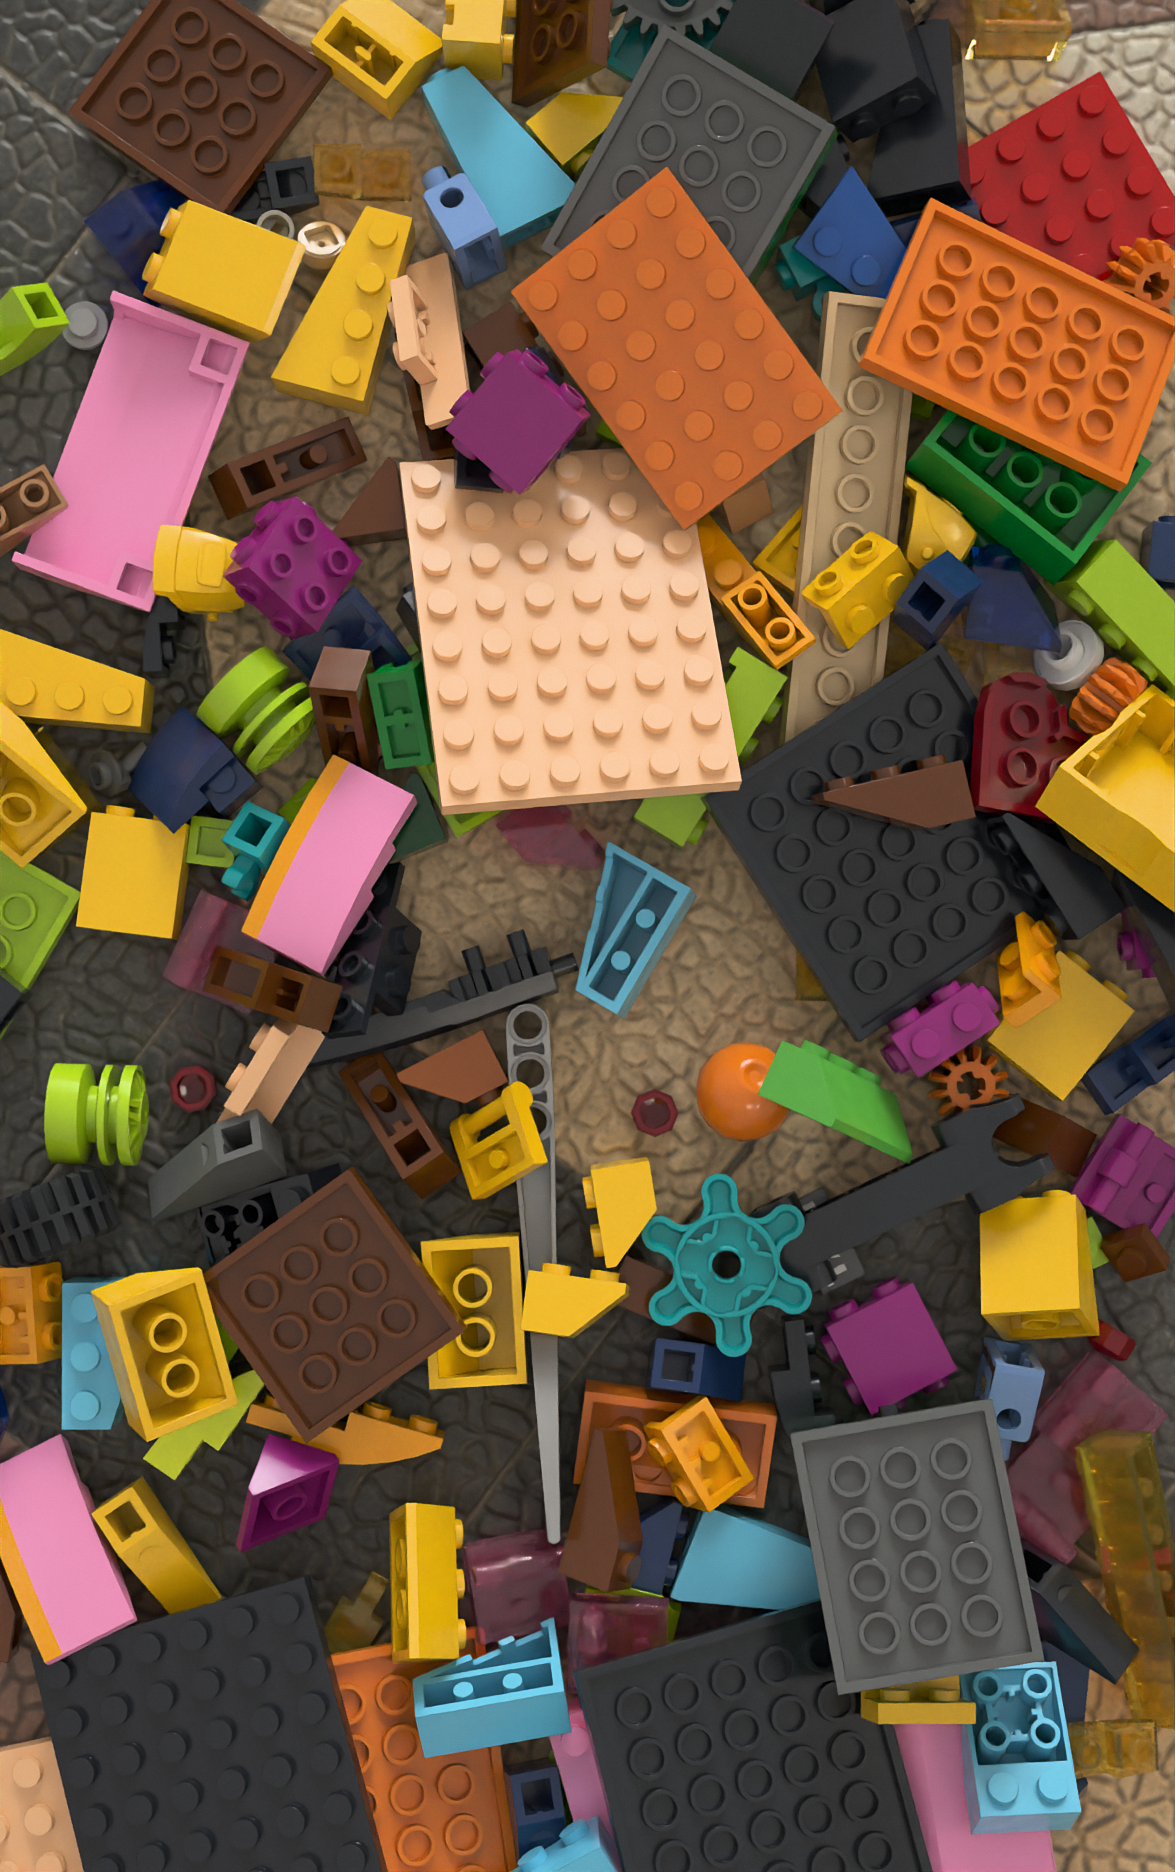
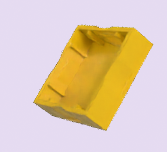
(1122, 794)

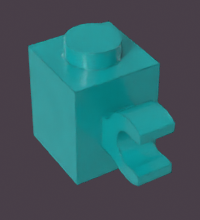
(802, 277)
(254, 842)

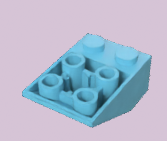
(1018, 1751)

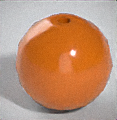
(730, 1089)

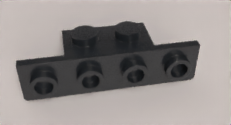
(376, 960)

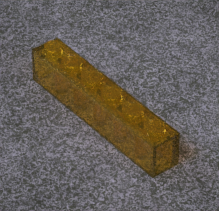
(1135, 1560)

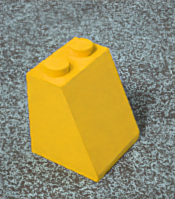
(222, 271)
(1038, 1268)

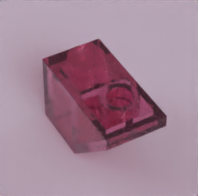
(548, 840)

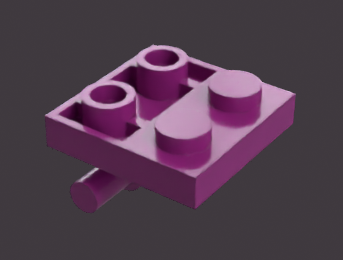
(1129, 1177)

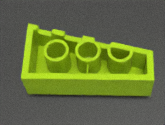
(1124, 608)
(751, 698)

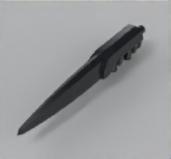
(470, 999)

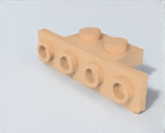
(430, 335)
(274, 1070)

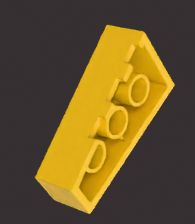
(478, 36)
(348, 325)
(69, 690)

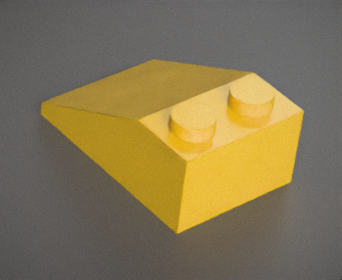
(34, 794)

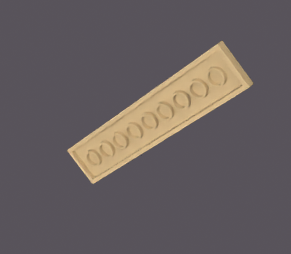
(849, 490)

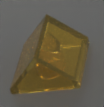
(1016, 29)

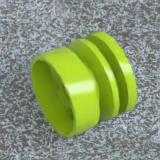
(253, 702)
(85, 1114)

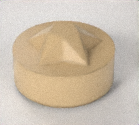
(323, 244)

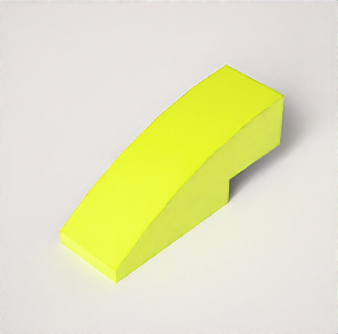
(175, 1450)

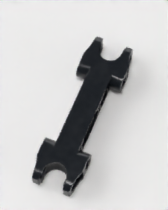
(959, 1167)

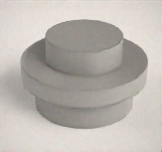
(87, 325)

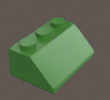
(837, 1096)

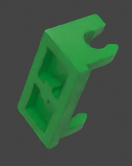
(402, 714)

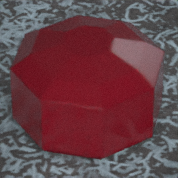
(193, 1088)
(654, 1112)
(1112, 1342)

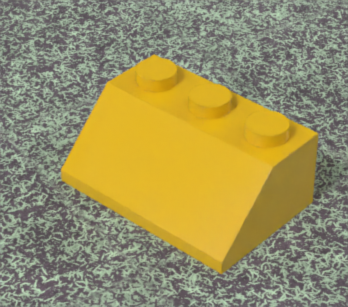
(485, 1288)
(164, 1350)
(425, 1583)

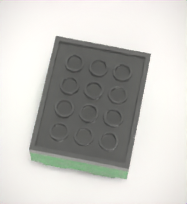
(722, 135)
(916, 1546)

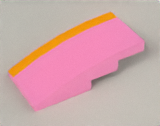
(328, 865)
(58, 1553)

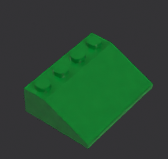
(1018, 494)

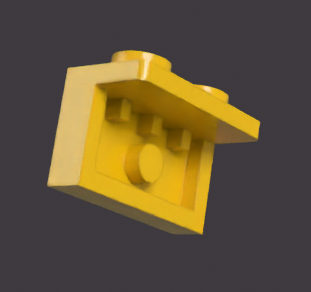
(860, 587)

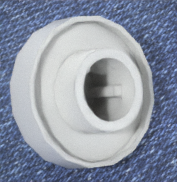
(1078, 659)

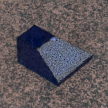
(131, 227)
(1010, 603)

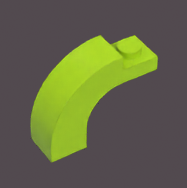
(28, 323)

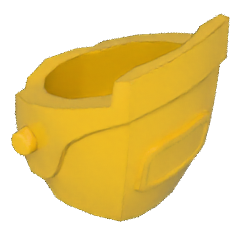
(933, 527)
(191, 571)

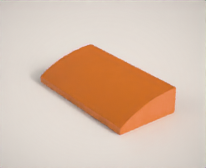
(632, 1407)

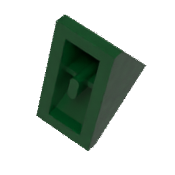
(422, 828)

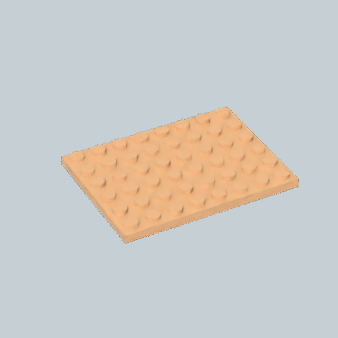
(564, 639)

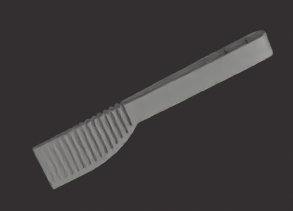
(539, 1244)

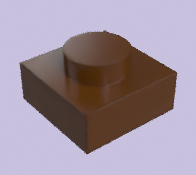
(1135, 1252)

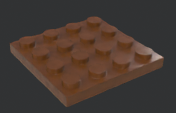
(201, 97)
(330, 1305)

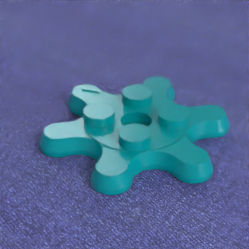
(732, 1299)

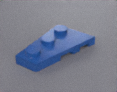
(853, 240)

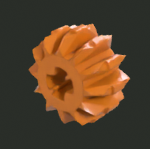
(1145, 272)
(1106, 695)
(973, 1069)

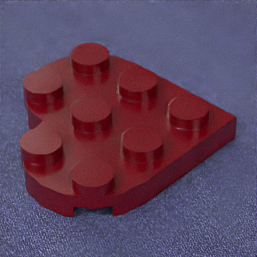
(1018, 745)

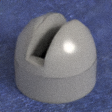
(270, 218)

